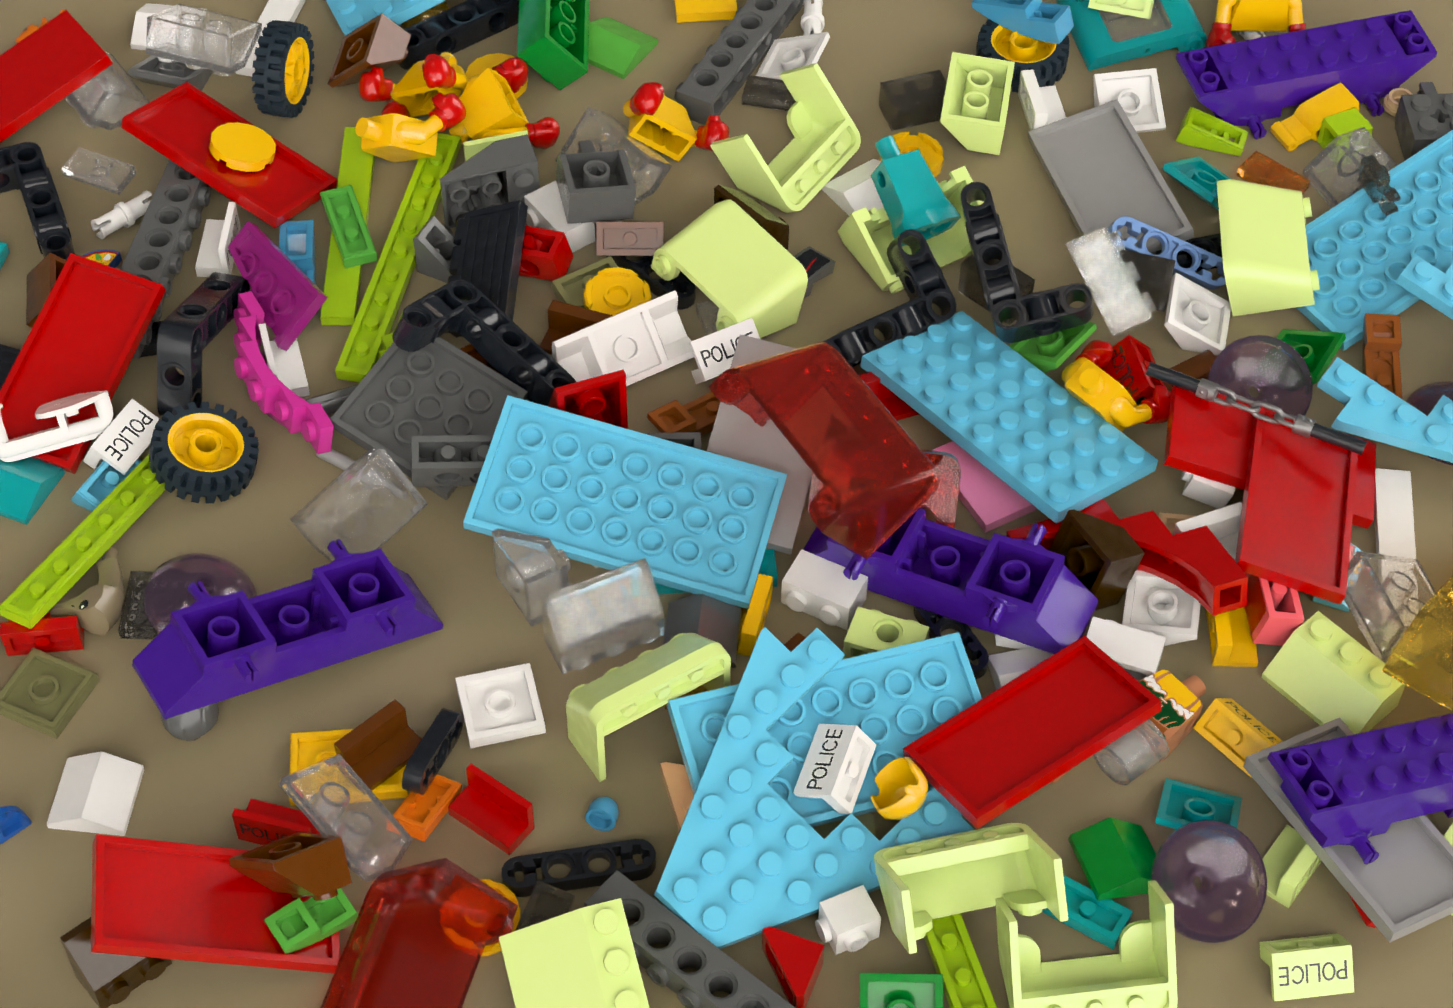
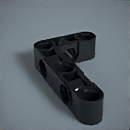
(459, 28)
(25, 169)
(923, 284)
(1035, 313)
(490, 331)
(187, 333)

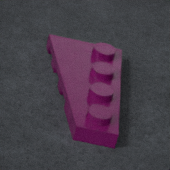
(276, 283)

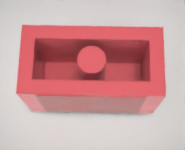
(1272, 611)

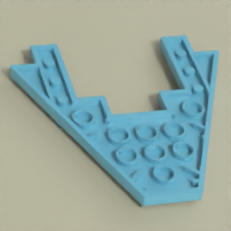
(1377, 412)
(742, 848)

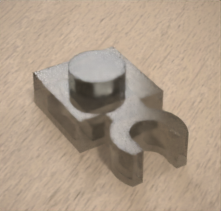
(1376, 181)

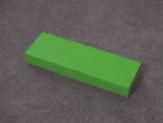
(348, 226)

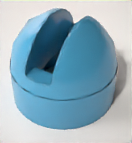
(602, 814)

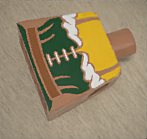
(1179, 705)

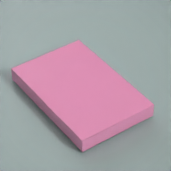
(985, 494)

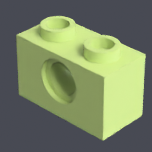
(873, 627)

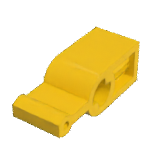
(1309, 115)

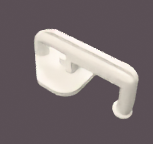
(65, 433)

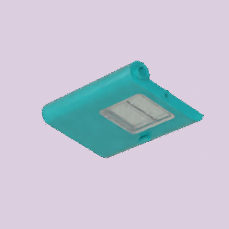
(1113, 37)

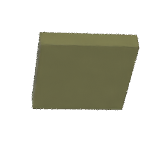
(46, 692)

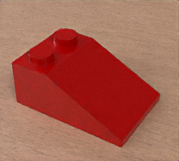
(595, 398)

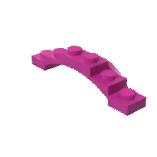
(267, 389)

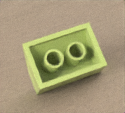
(977, 101)
(1333, 676)

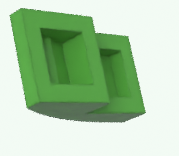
(310, 921)

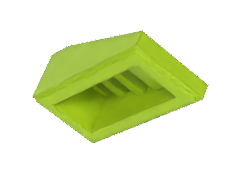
(1210, 133)

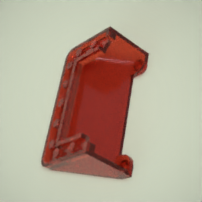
(843, 434)
(419, 939)

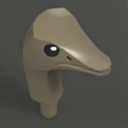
(101, 604)

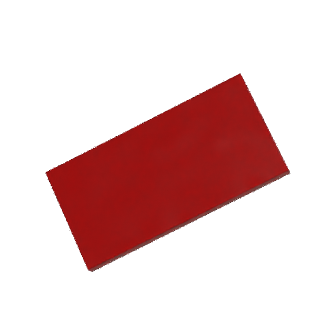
(46, 70)
(181, 130)
(77, 347)
(1216, 443)
(1297, 510)
(1031, 731)
(189, 907)

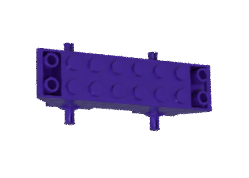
(1262, 75)
(988, 584)
(245, 644)
(1369, 780)

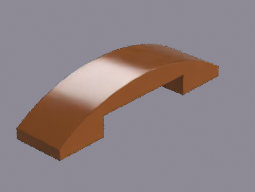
(1381, 351)
(692, 417)

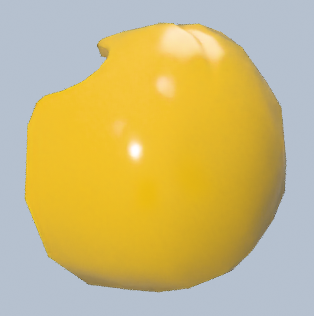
(900, 788)

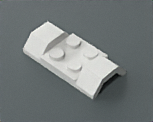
(636, 340)

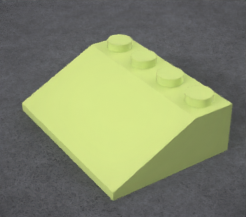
(575, 961)

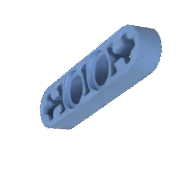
(1170, 247)

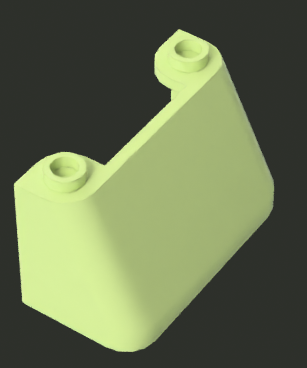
(870, 233)
(1265, 247)
(736, 268)

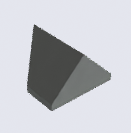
(434, 250)

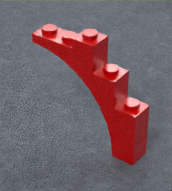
(1187, 559)

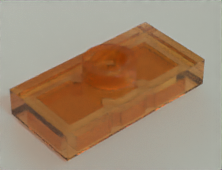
(1267, 171)

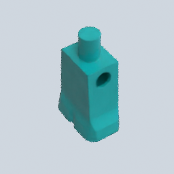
(911, 192)

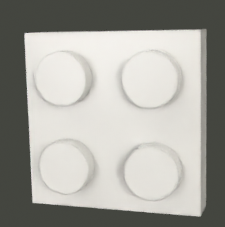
(500, 705)

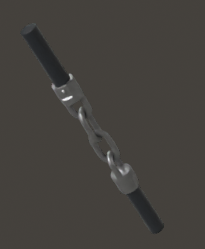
(1302, 425)

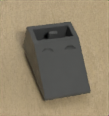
(490, 178)

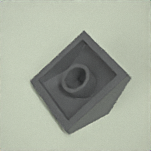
(168, 74)
(706, 618)

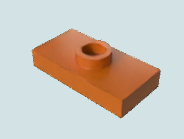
(422, 813)

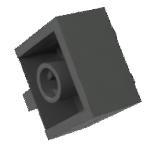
(1423, 118)
(595, 185)

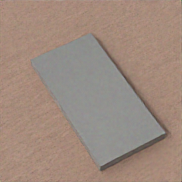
(1107, 174)
(742, 439)
(1414, 869)

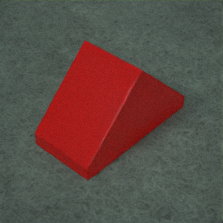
(794, 963)

